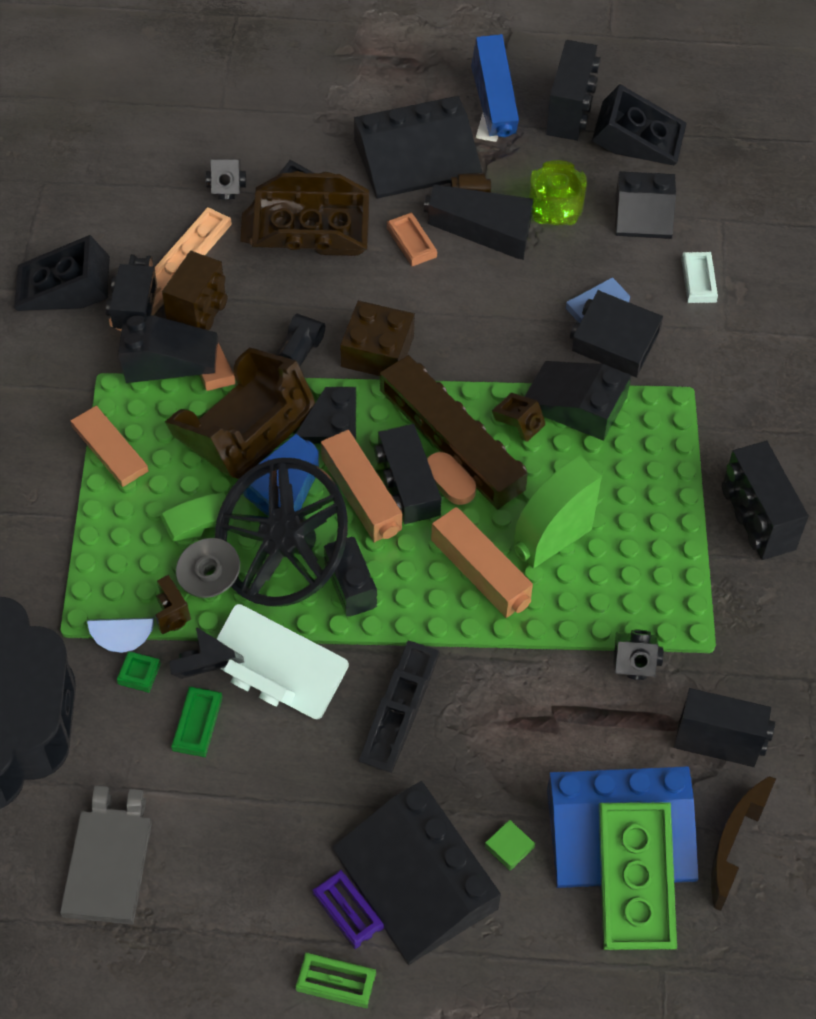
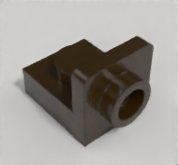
(520, 413)
(173, 605)

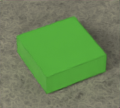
(509, 845)

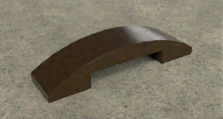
(723, 872)

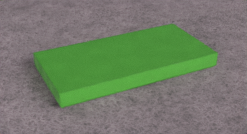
(637, 876)

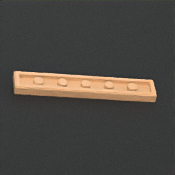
(198, 238)

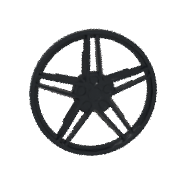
(284, 530)

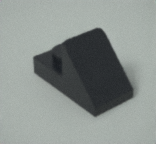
(213, 656)

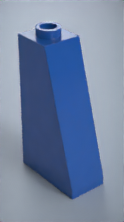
(495, 85)

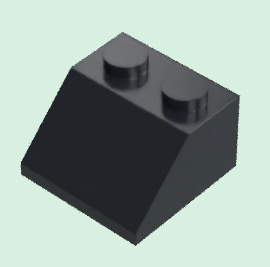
(645, 204)

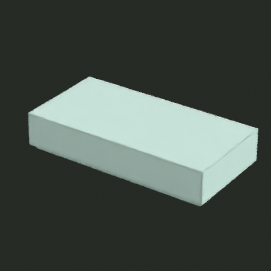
(699, 277)

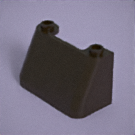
(251, 418)

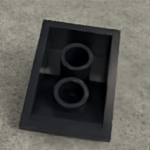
(638, 128)
(64, 277)
(165, 349)
(580, 395)

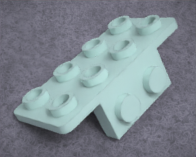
(281, 663)

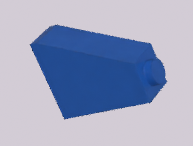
(301, 481)

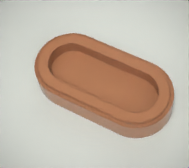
(452, 478)

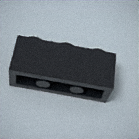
(408, 473)

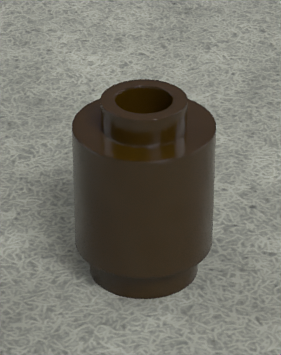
(472, 181)

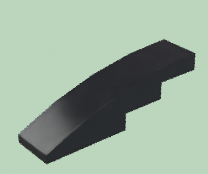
(399, 707)

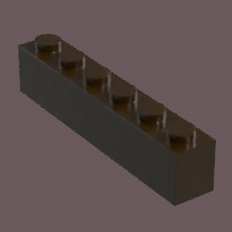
(453, 430)

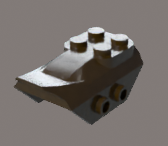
(309, 213)

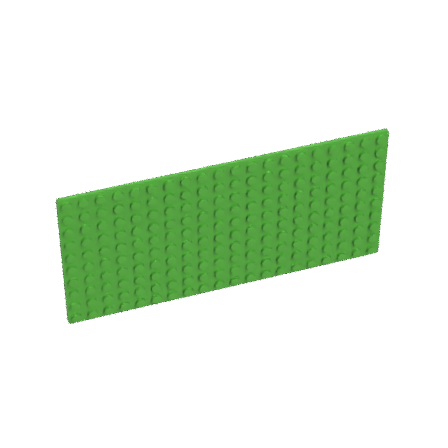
(631, 572)

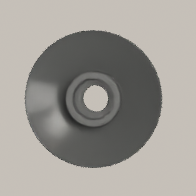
(200, 559)

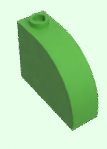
(558, 512)

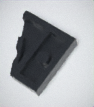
(330, 415)

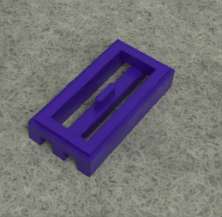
(365, 932)

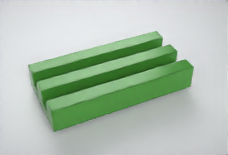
(331, 993)

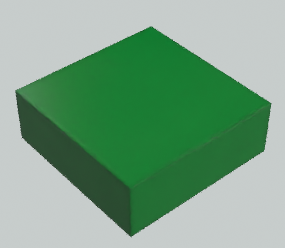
(138, 671)

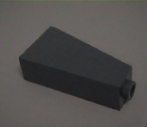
(482, 217)

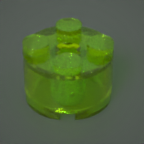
(557, 193)

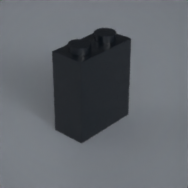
(616, 333)
(724, 727)

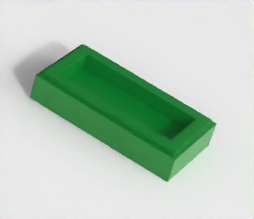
(197, 722)

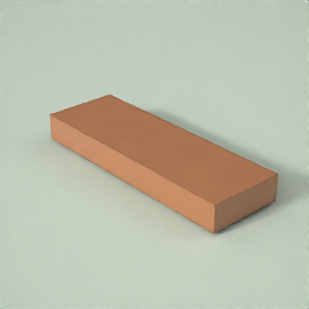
(109, 446)

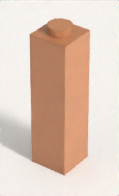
(361, 486)
(482, 562)

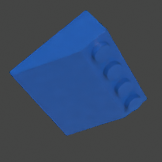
(575, 817)

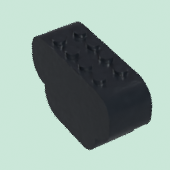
(34, 701)

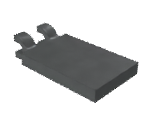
(108, 860)

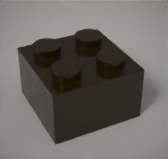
(195, 291)
(376, 338)

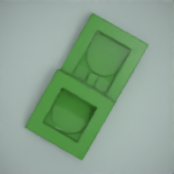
(193, 516)

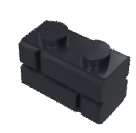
(352, 579)

